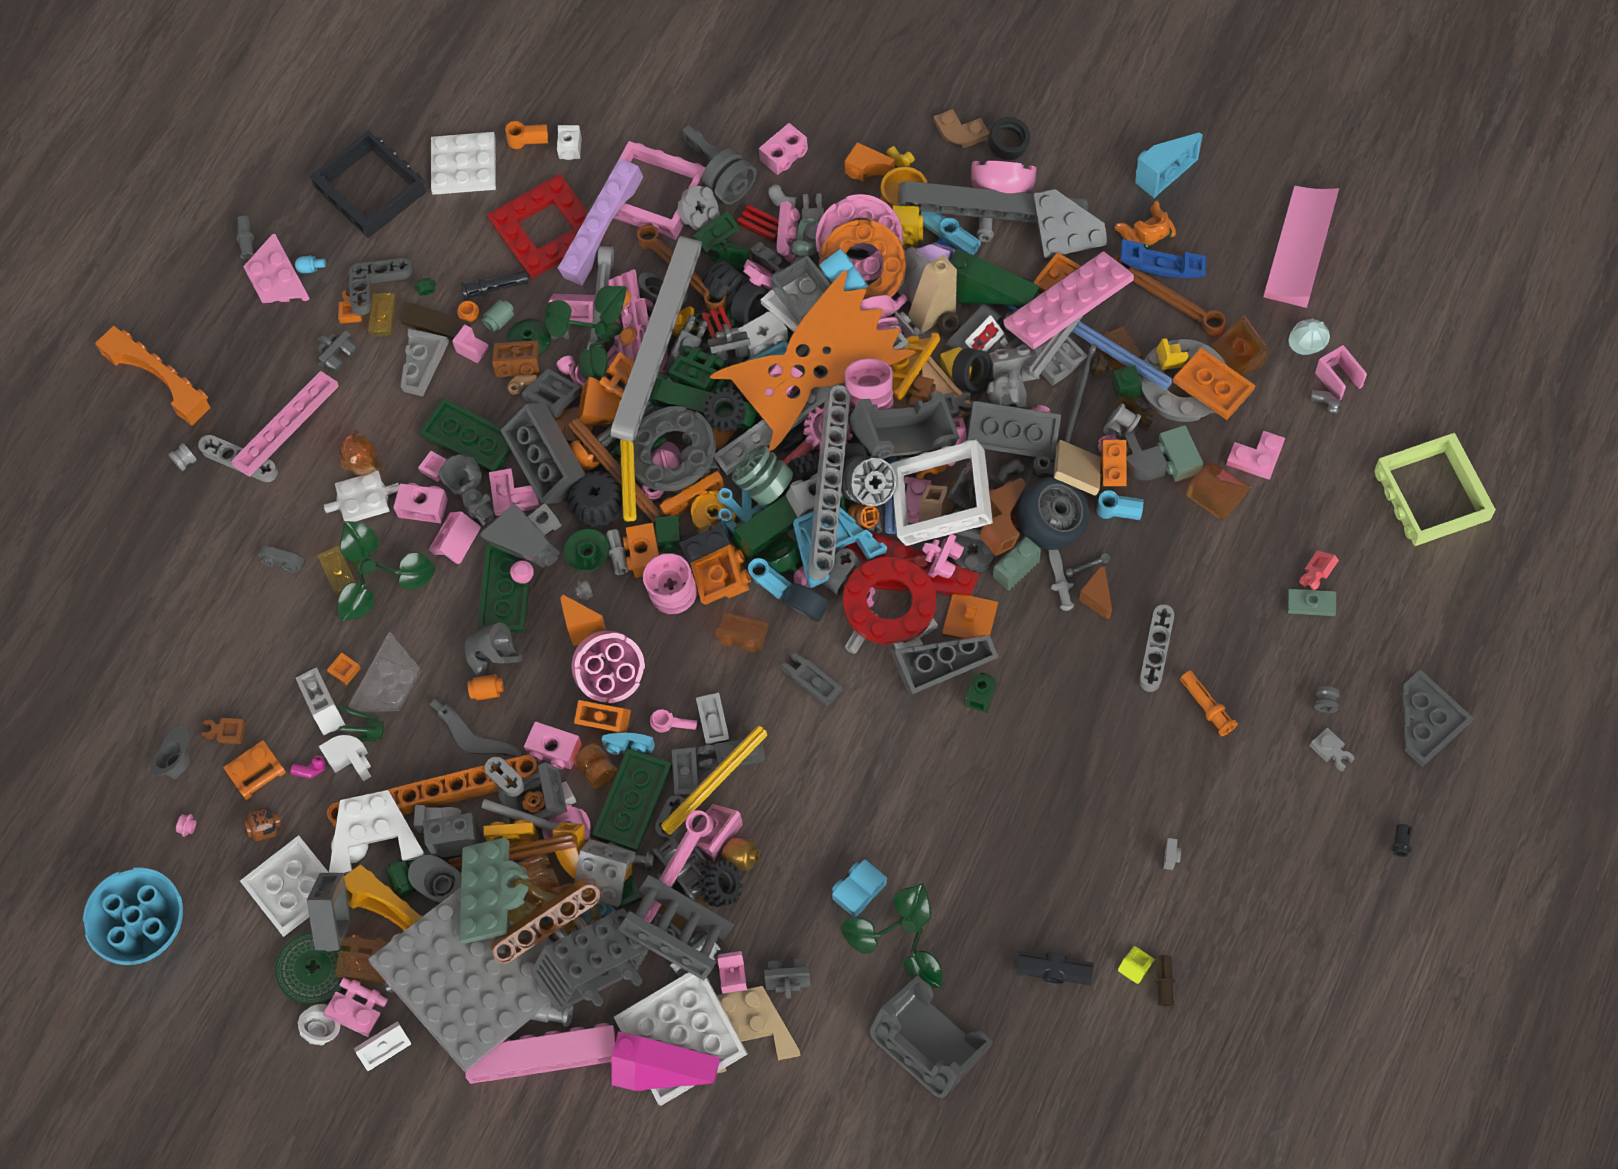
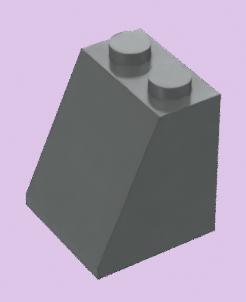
(520, 537)

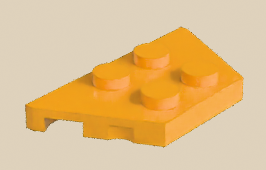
(907, 369)

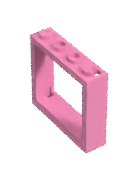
(639, 217)

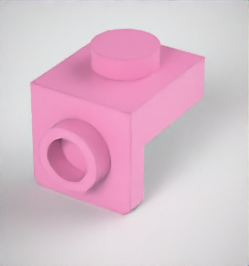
(732, 972)

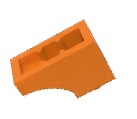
(866, 162)

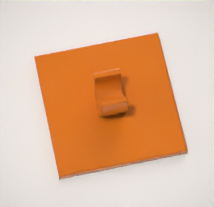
(969, 616)

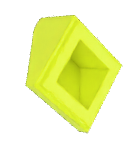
(1136, 964)

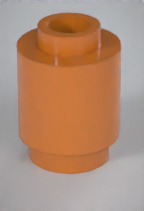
(485, 687)

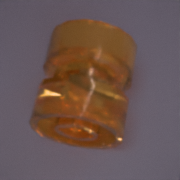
(595, 765)

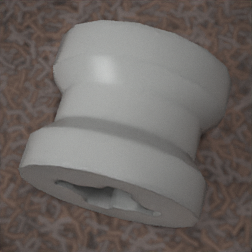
(182, 457)

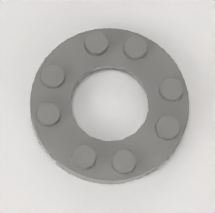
(1168, 404)

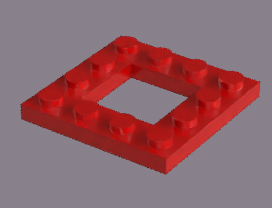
(507, 219)

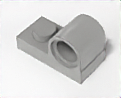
(712, 718)

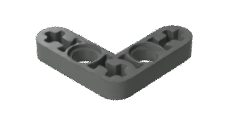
(364, 279)

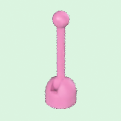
(567, 367)

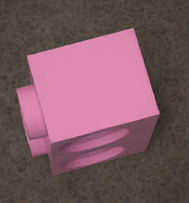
(786, 144)

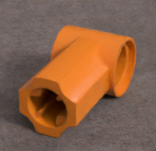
(520, 134)

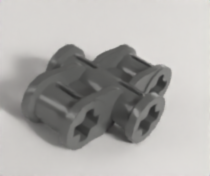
(689, 874)

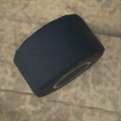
(806, 602)

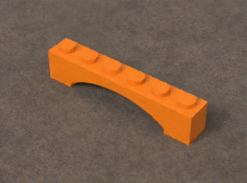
(120, 348)

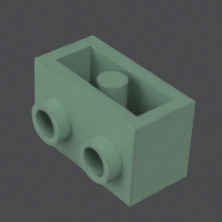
(1180, 453)

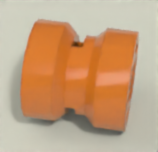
(864, 515)

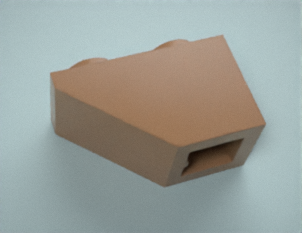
(934, 503)

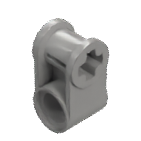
(1121, 422)

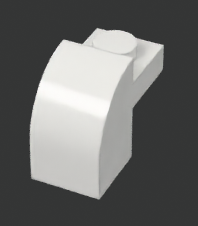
(346, 750)

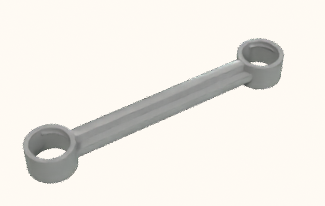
(605, 263)

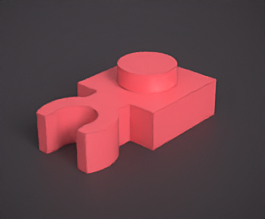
(1318, 567)

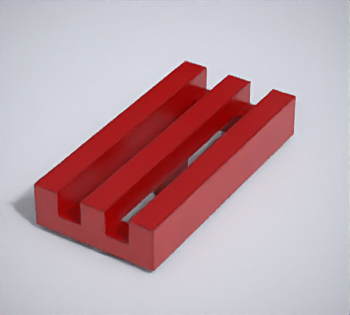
(762, 219)
(713, 314)

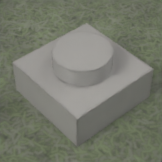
(1172, 854)

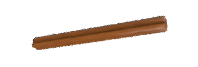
(612, 466)
(532, 848)

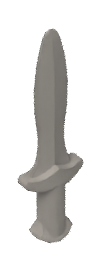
(1060, 581)

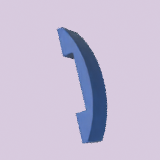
(1161, 263)

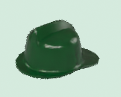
(782, 555)

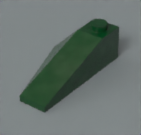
(989, 284)

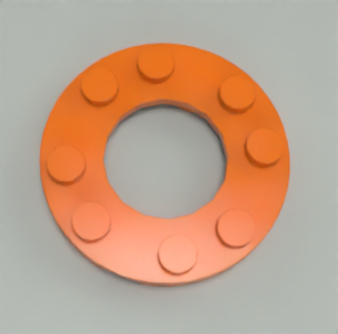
(883, 239)

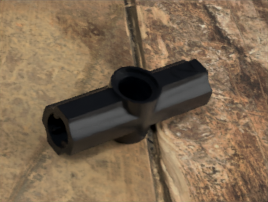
(1055, 968)

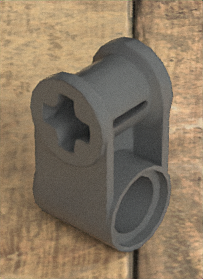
(841, 571)

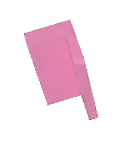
(581, 305)
(455, 537)

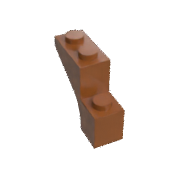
(1002, 534)

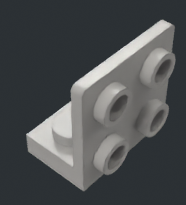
(607, 866)

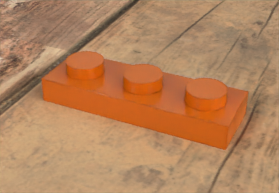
(681, 502)

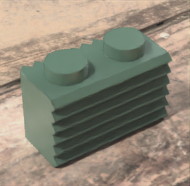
(1016, 563)

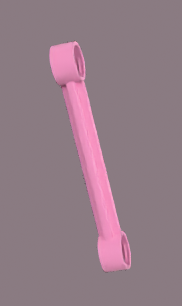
(680, 856)

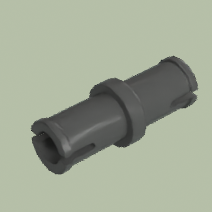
(244, 237)

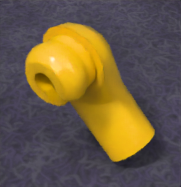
(900, 159)

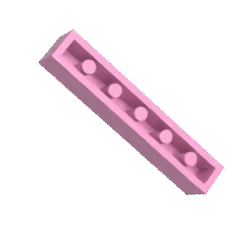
(546, 1053)

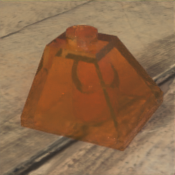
(1217, 490)

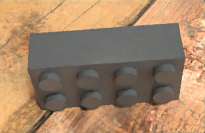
(542, 452)

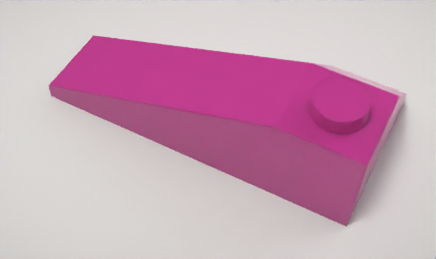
(651, 1064)

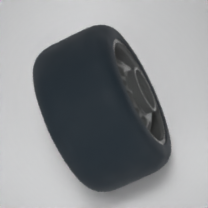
(1052, 513)

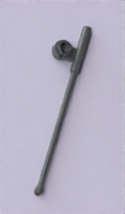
(1048, 466)

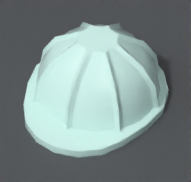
(1309, 337)

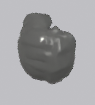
(460, 474)

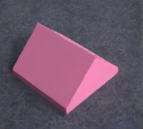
(725, 826)

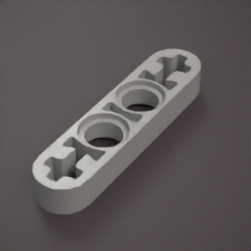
(224, 446)
(1157, 648)

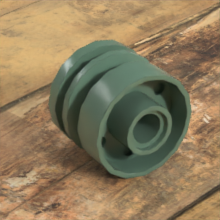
(762, 475)

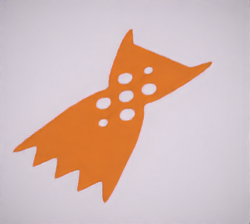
(832, 323)

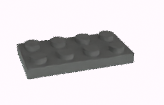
(1013, 429)

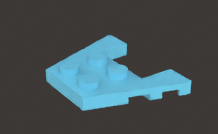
(847, 533)

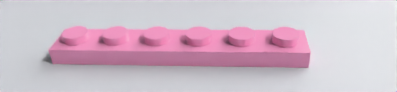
(284, 423)

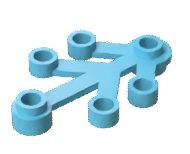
(744, 513)

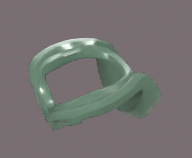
(800, 246)

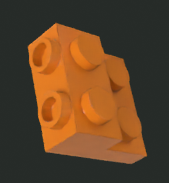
(720, 574)

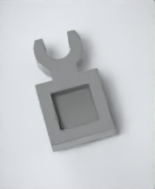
(1329, 746)

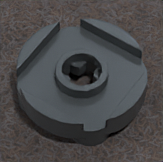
(974, 562)

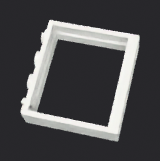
(949, 523)

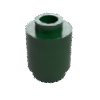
(398, 877)

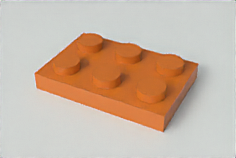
(1214, 383)

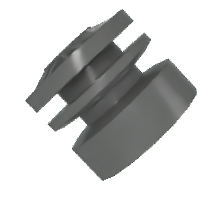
(856, 478)

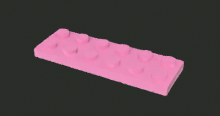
(1068, 300)

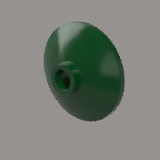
(535, 328)
(585, 541)

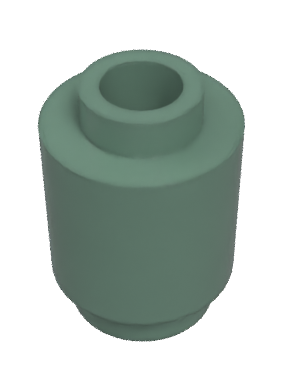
(498, 315)

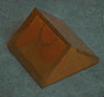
(1242, 347)

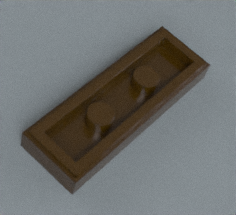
(433, 321)

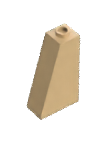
(934, 294)

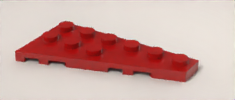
(960, 583)

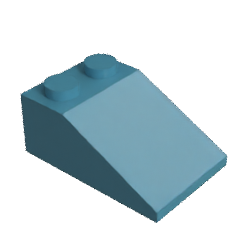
(1166, 162)

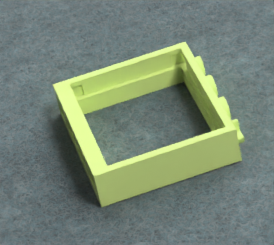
(1465, 473)

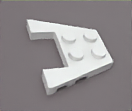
(367, 821)

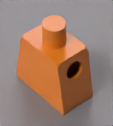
(597, 405)

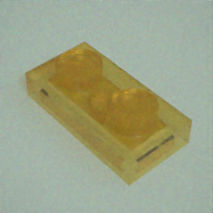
(382, 315)
(336, 569)

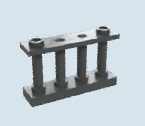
(667, 945)

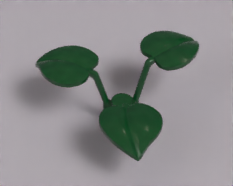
(608, 303)
(355, 544)
(916, 912)

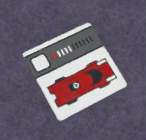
(988, 337)

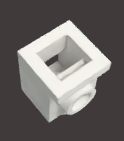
(569, 142)

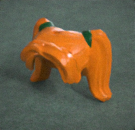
(1149, 231)

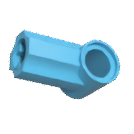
(1121, 506)
(770, 579)

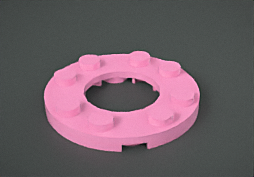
(860, 207)

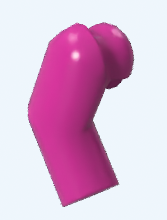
(313, 769)

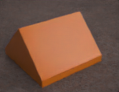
(580, 620)

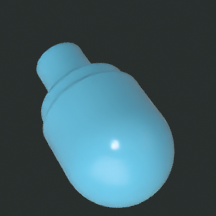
(309, 264)

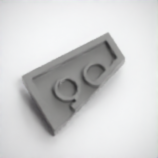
(422, 359)

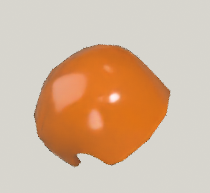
(584, 456)

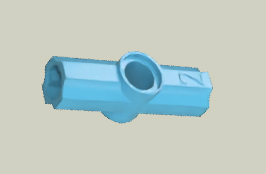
(957, 238)

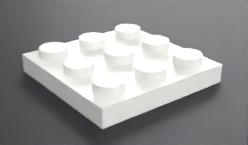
(463, 163)
(284, 884)

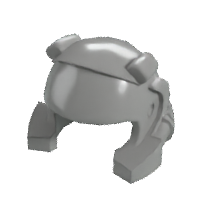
(1007, 390)

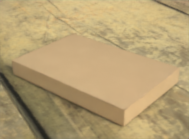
(1077, 467)

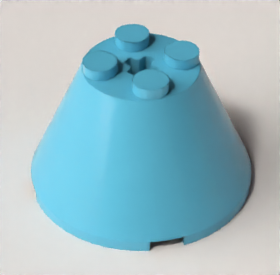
(133, 916)

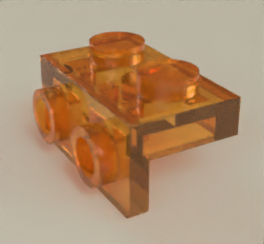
(742, 632)

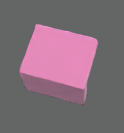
(468, 345)

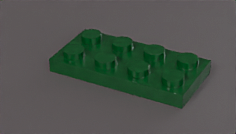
(467, 434)
(501, 596)
(632, 800)

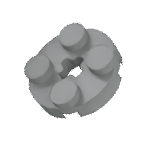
(689, 201)

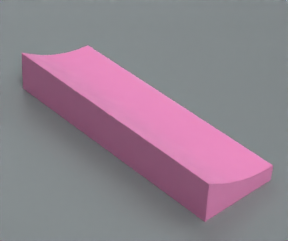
(1301, 245)

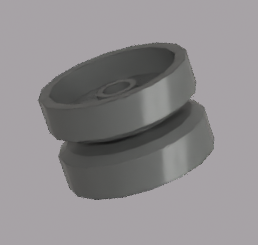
(729, 176)

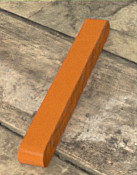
(445, 785)

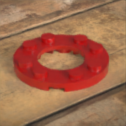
(885, 630)

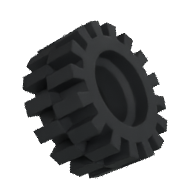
(724, 397)
(804, 467)
(710, 884)

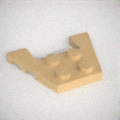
(756, 1017)

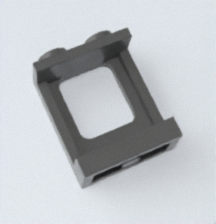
(552, 789)

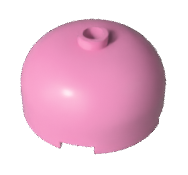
(1003, 176)
(617, 675)

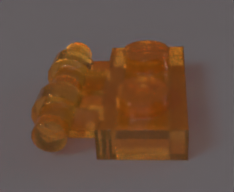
(356, 965)

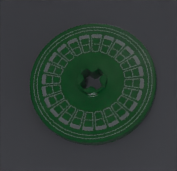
(295, 977)

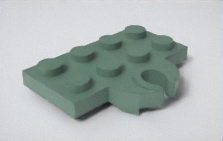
(488, 890)

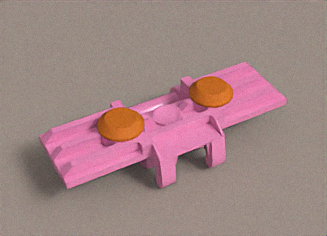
(633, 315)

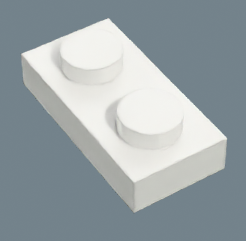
(382, 1046)

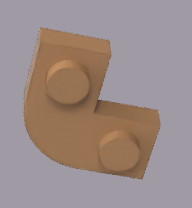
(965, 134)

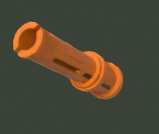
(1214, 711)

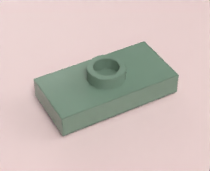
(1311, 602)

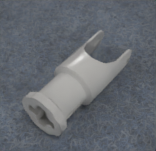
(550, 1013)

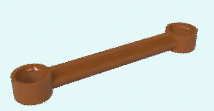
(666, 253)
(1178, 301)

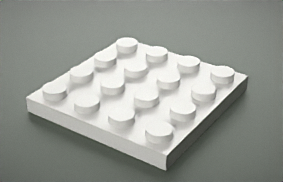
(686, 1017)

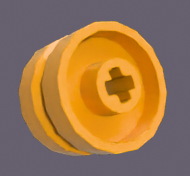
(890, 183)

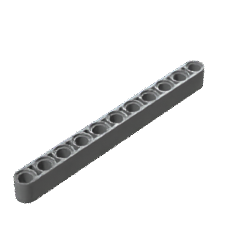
(656, 339)

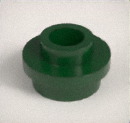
(425, 286)

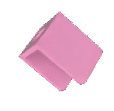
(1347, 363)

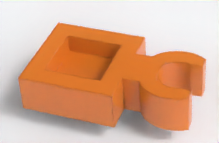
(345, 312)

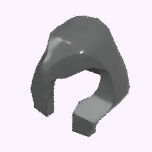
(484, 644)

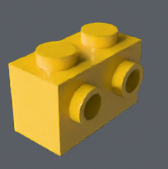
(911, 224)

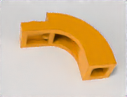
(570, 857)

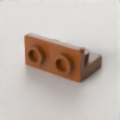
(516, 358)

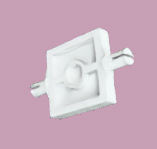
(362, 497)

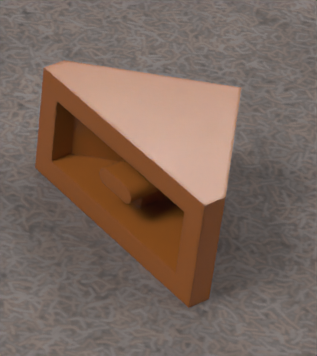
(1096, 594)

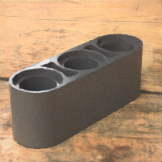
(971, 325)

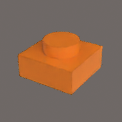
(343, 669)

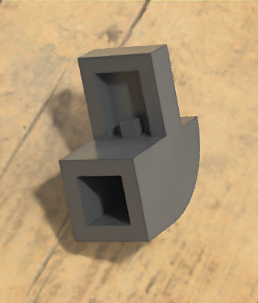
(1143, 464)

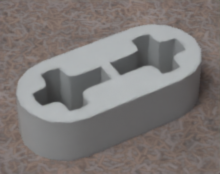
(500, 780)

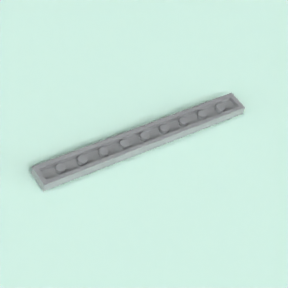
(761, 433)

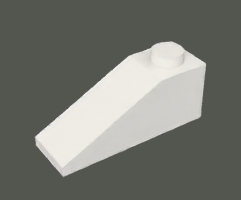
(320, 701)

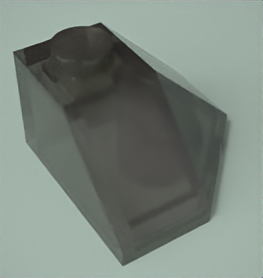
(961, 484)

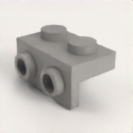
(1013, 359)

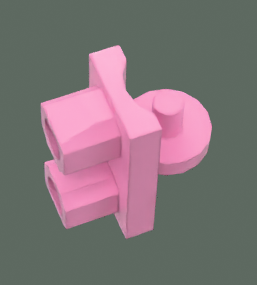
(947, 548)

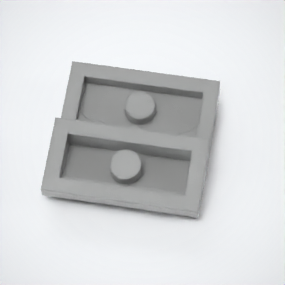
(1064, 361)

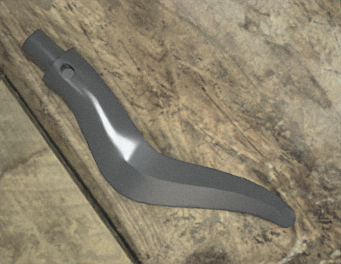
(465, 738)

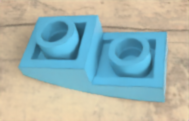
(619, 742)

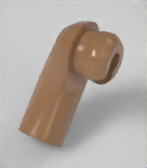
(519, 382)

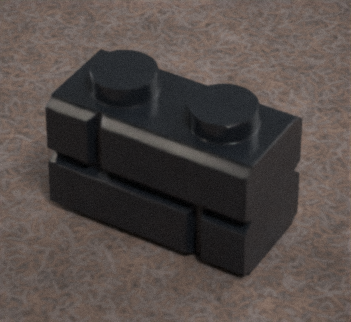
(705, 540)

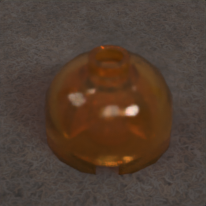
(358, 455)

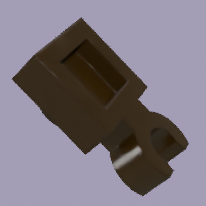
(1135, 406)

